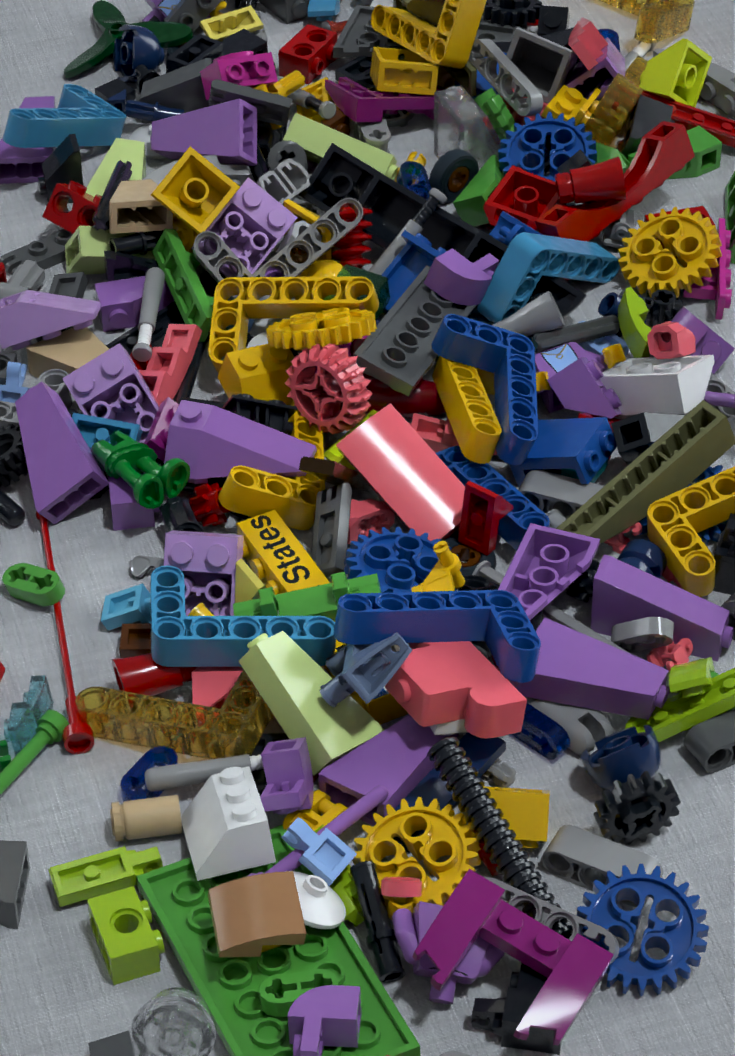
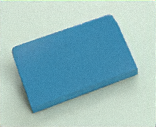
(100, 428)

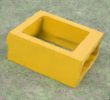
(407, 75)

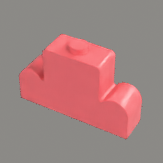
(455, 683)

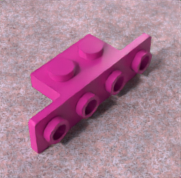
(715, 287)

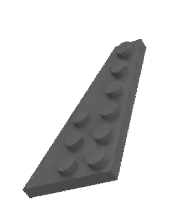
(360, 38)

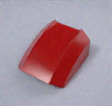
(521, 196)

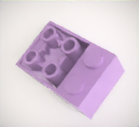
(249, 226)
(42, 314)
(113, 390)
(207, 567)

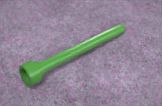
(48, 731)

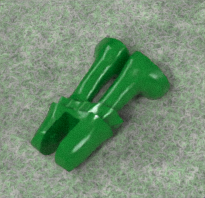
(129, 457)

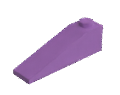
(218, 440)
(547, 565)

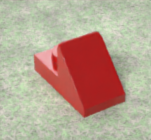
(481, 517)

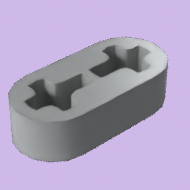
(643, 634)

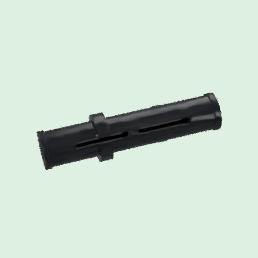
(380, 936)

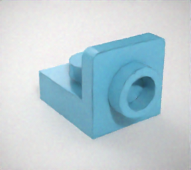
(126, 607)

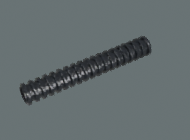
(490, 826)

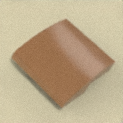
(256, 913)

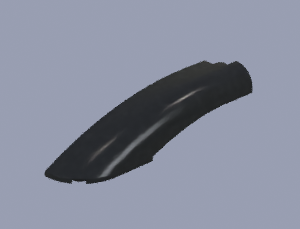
(392, 205)

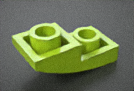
(631, 317)
(691, 677)

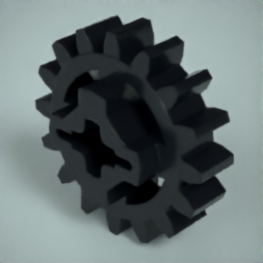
(512, 12)
(636, 808)

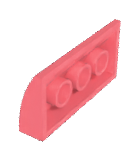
(406, 474)

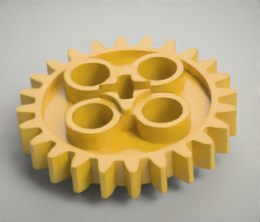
(682, 235)
(325, 327)
(442, 836)

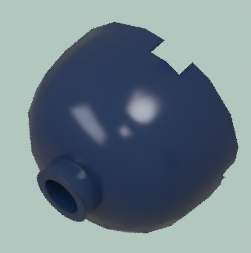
(135, 48)
(622, 755)

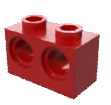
(308, 52)
(82, 210)

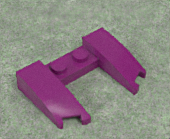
(369, 106)
(479, 911)

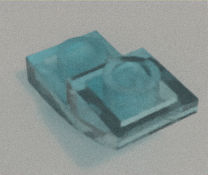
(24, 715)

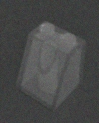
(463, 126)

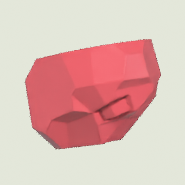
(670, 341)
(368, 515)

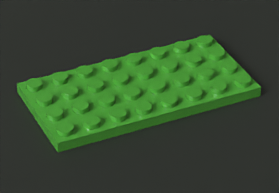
(232, 983)

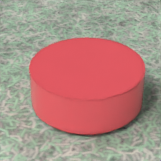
(401, 887)

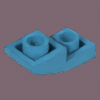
(323, 9)

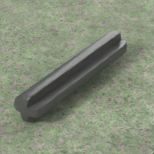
(576, 333)

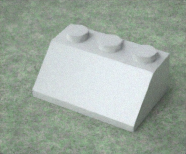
(659, 384)
(227, 825)

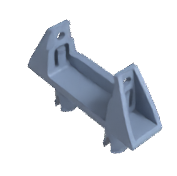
(363, 669)

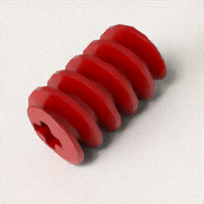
(352, 244)

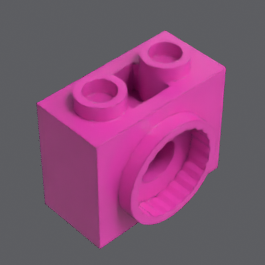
(241, 69)

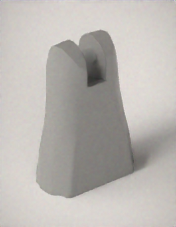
(285, 181)
(535, 317)
(580, 723)

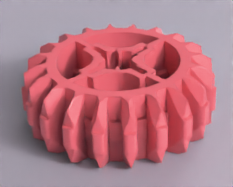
(335, 382)

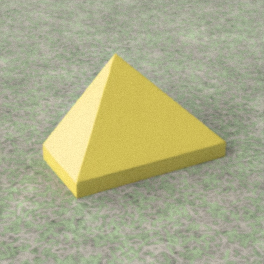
(231, 22)
(246, 583)

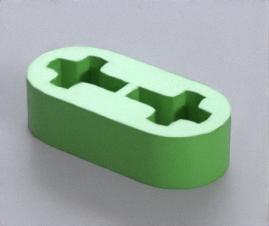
(29, 590)
(291, 986)

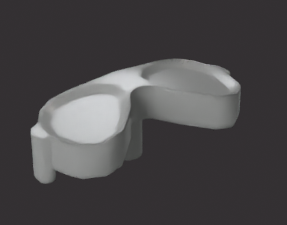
(142, 564)

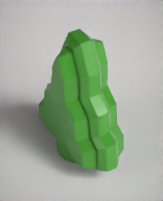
(497, 112)

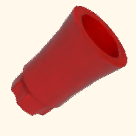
(592, 183)
(146, 677)

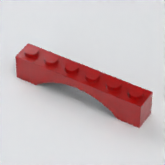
(657, 158)

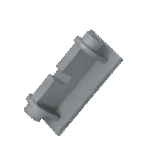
(619, 229)

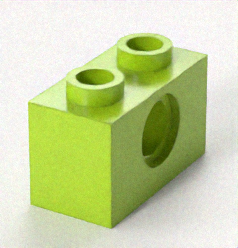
(125, 934)

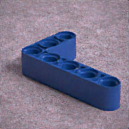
(513, 364)
(516, 522)
(445, 617)

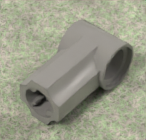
(26, 277)

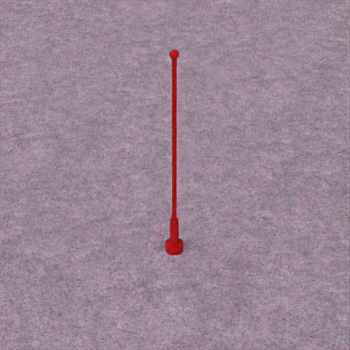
(77, 735)

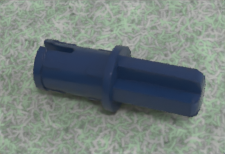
(149, 111)

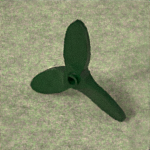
(109, 21)

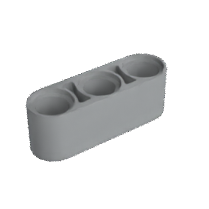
(557, 491)
(587, 857)

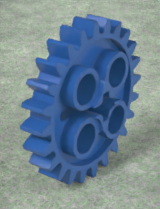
(527, 148)
(396, 557)
(677, 938)

